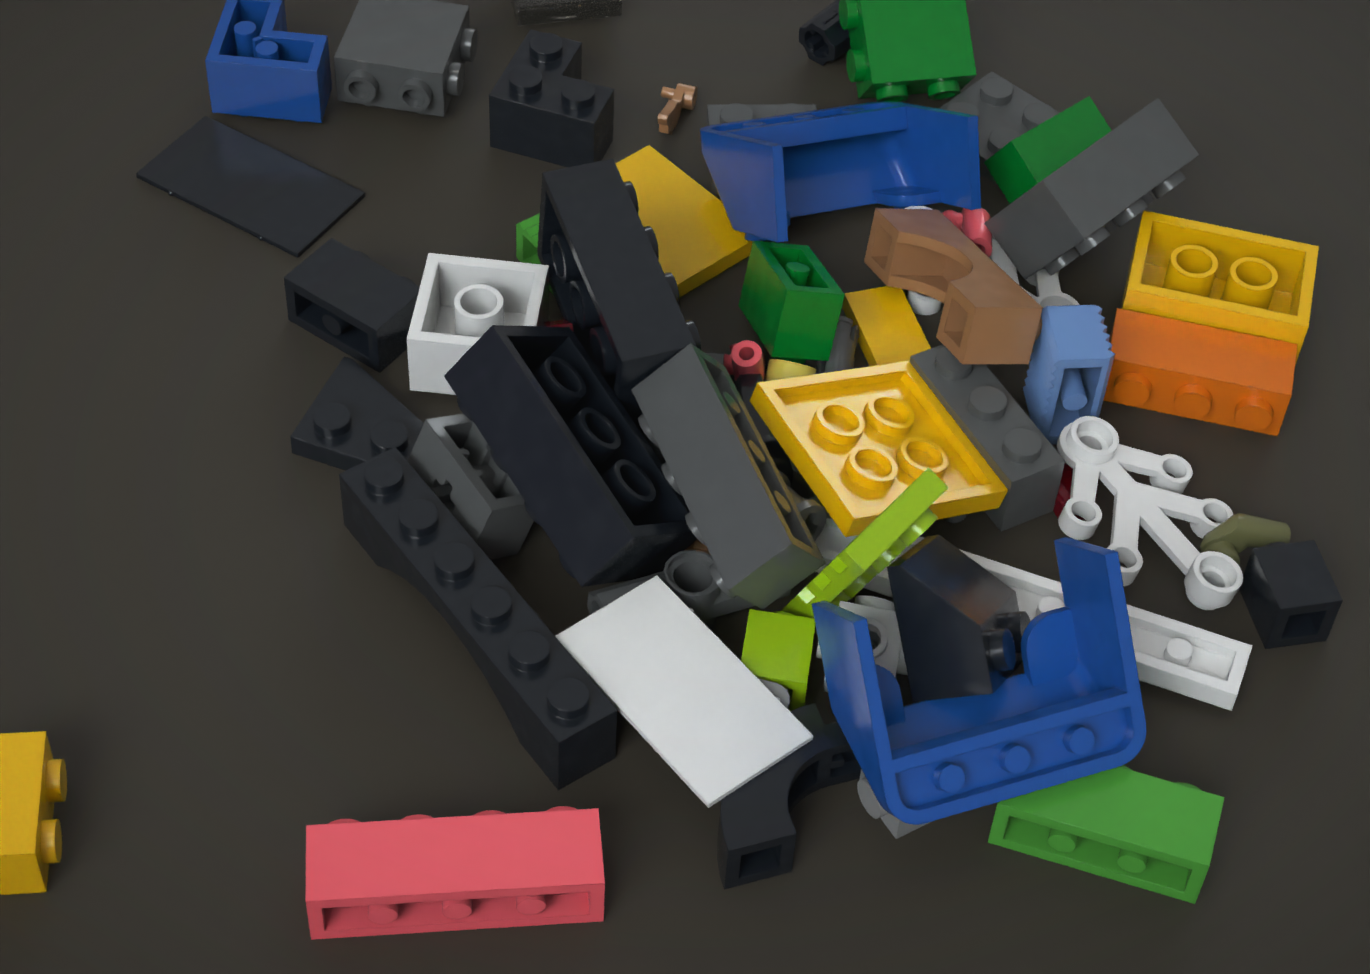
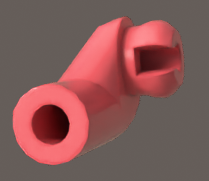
(972, 225)

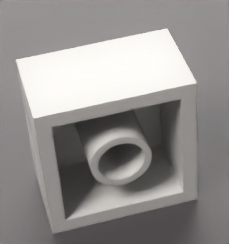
(460, 303)

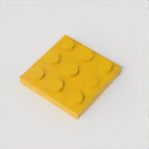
(869, 437)

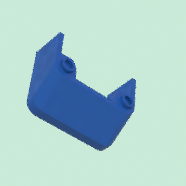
(841, 161)
(1055, 723)

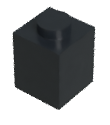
(1290, 594)

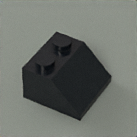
(954, 622)

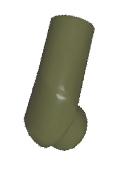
(1243, 532)

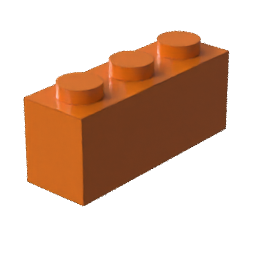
(1200, 372)

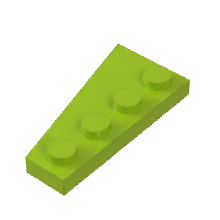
(874, 547)

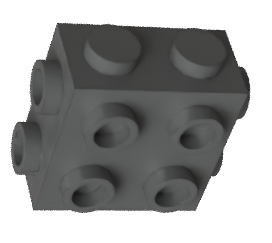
(405, 55)

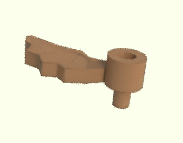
(682, 97)

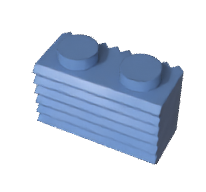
(1068, 368)

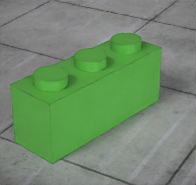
(1118, 828)

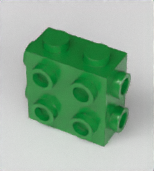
(908, 48)

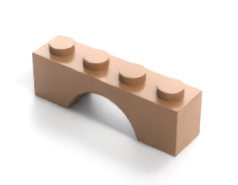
(984, 309)

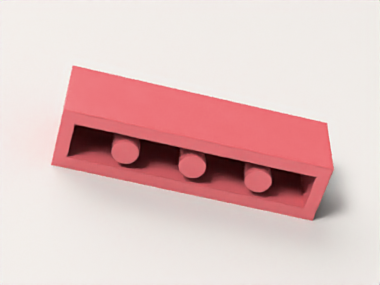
(454, 873)

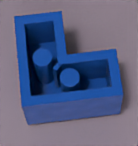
(263, 68)

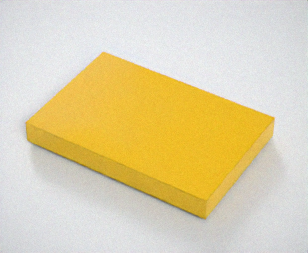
(686, 219)

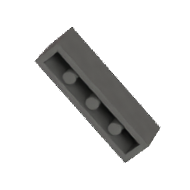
(726, 479)

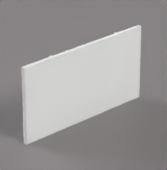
(684, 690)

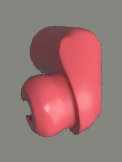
(744, 359)

